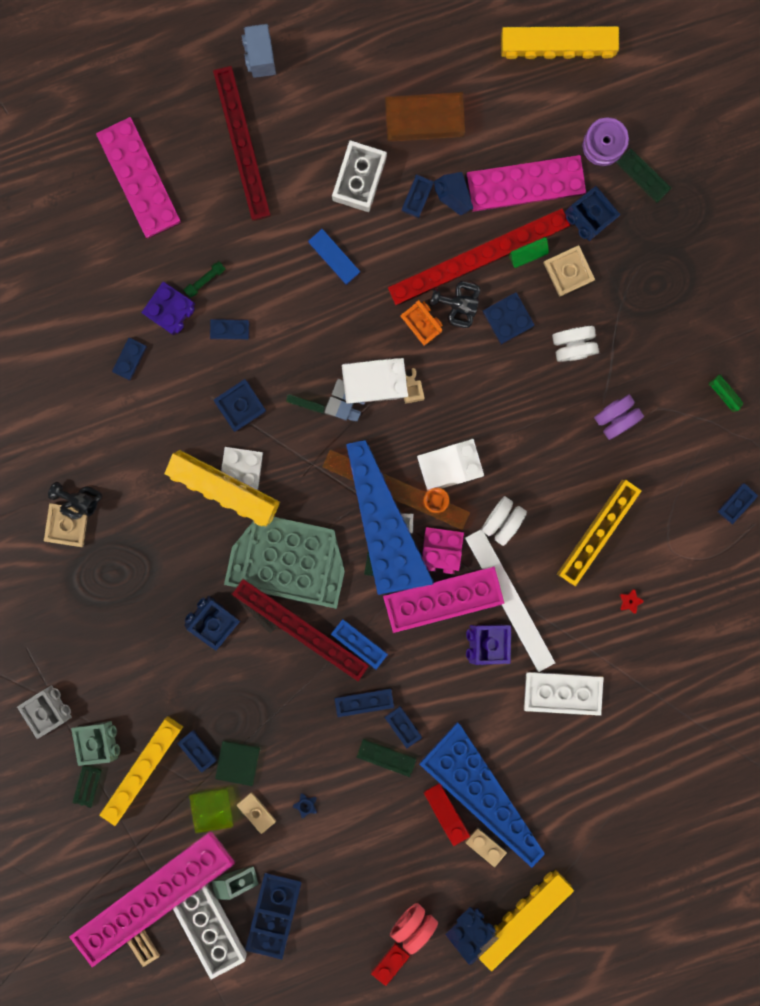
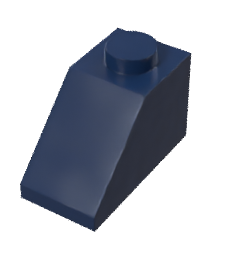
(454, 192)

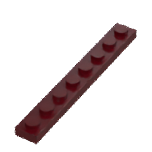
(241, 143)
(300, 630)

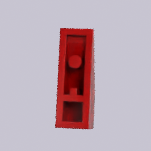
(447, 814)

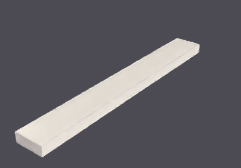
(513, 605)

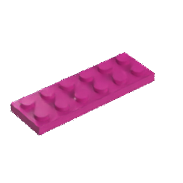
(138, 177)
(526, 183)
(444, 599)

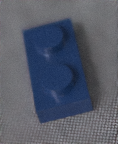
(417, 196)
(229, 329)
(129, 359)
(737, 503)
(403, 727)
(197, 751)

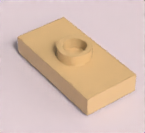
(256, 812)

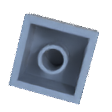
(259, 49)

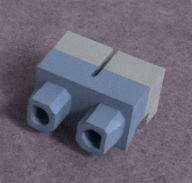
(339, 408)

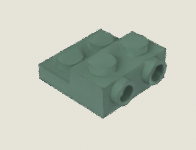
(95, 743)

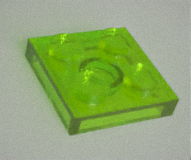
(211, 810)

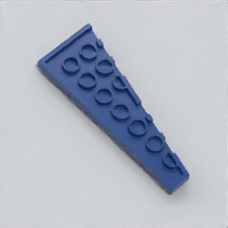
(389, 542)
(467, 777)

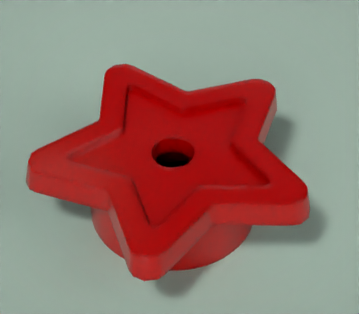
(625, 601)

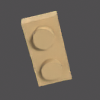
(485, 847)

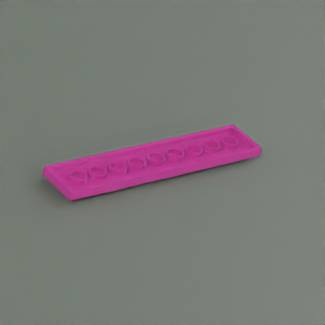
(152, 899)

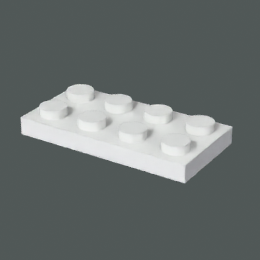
(563, 693)

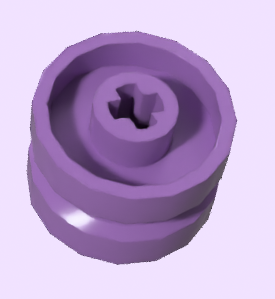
(603, 131)
(617, 414)

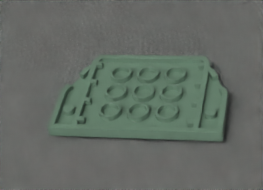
(289, 561)

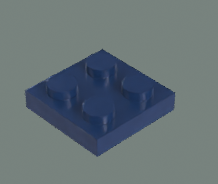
(508, 318)
(239, 405)

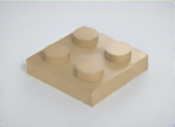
(569, 271)
(64, 529)

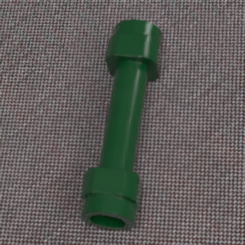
(217, 268)

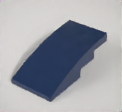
(273, 916)

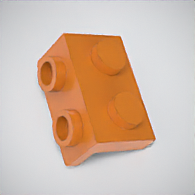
(421, 322)

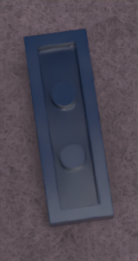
(364, 702)

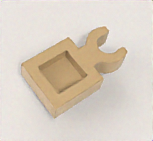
(414, 388)

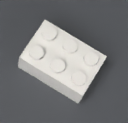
(359, 176)

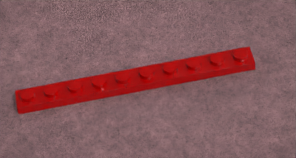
(478, 257)

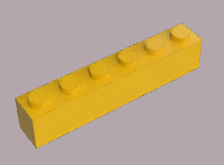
(559, 42)
(222, 488)
(599, 532)
(141, 771)
(526, 917)

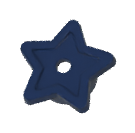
(305, 810)

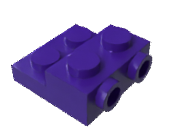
(169, 308)
(489, 644)

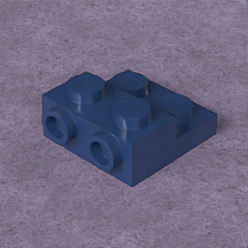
(591, 214)
(211, 622)
(472, 935)

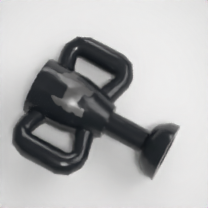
(459, 303)
(78, 501)

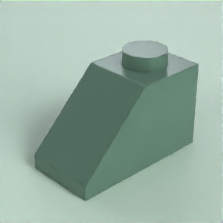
(234, 883)

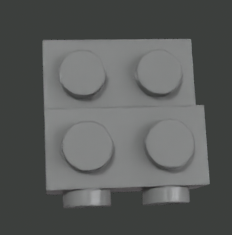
(45, 711)

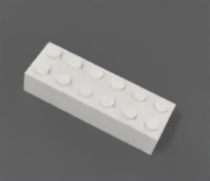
(210, 932)

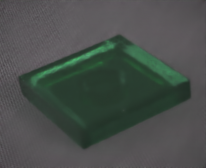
(237, 763)

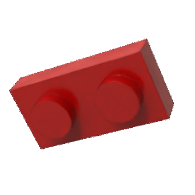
(390, 964)

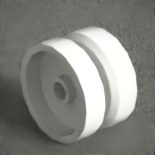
(575, 343)
(506, 522)

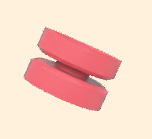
(414, 928)

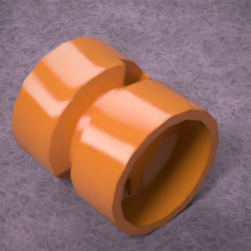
(436, 500)

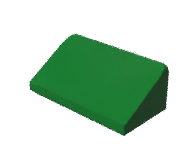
(529, 252)
(726, 393)

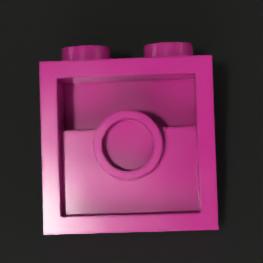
(442, 549)

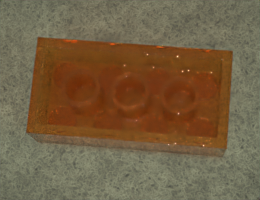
(425, 116)

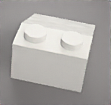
(374, 381)
(450, 465)

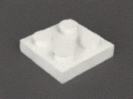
(243, 465)

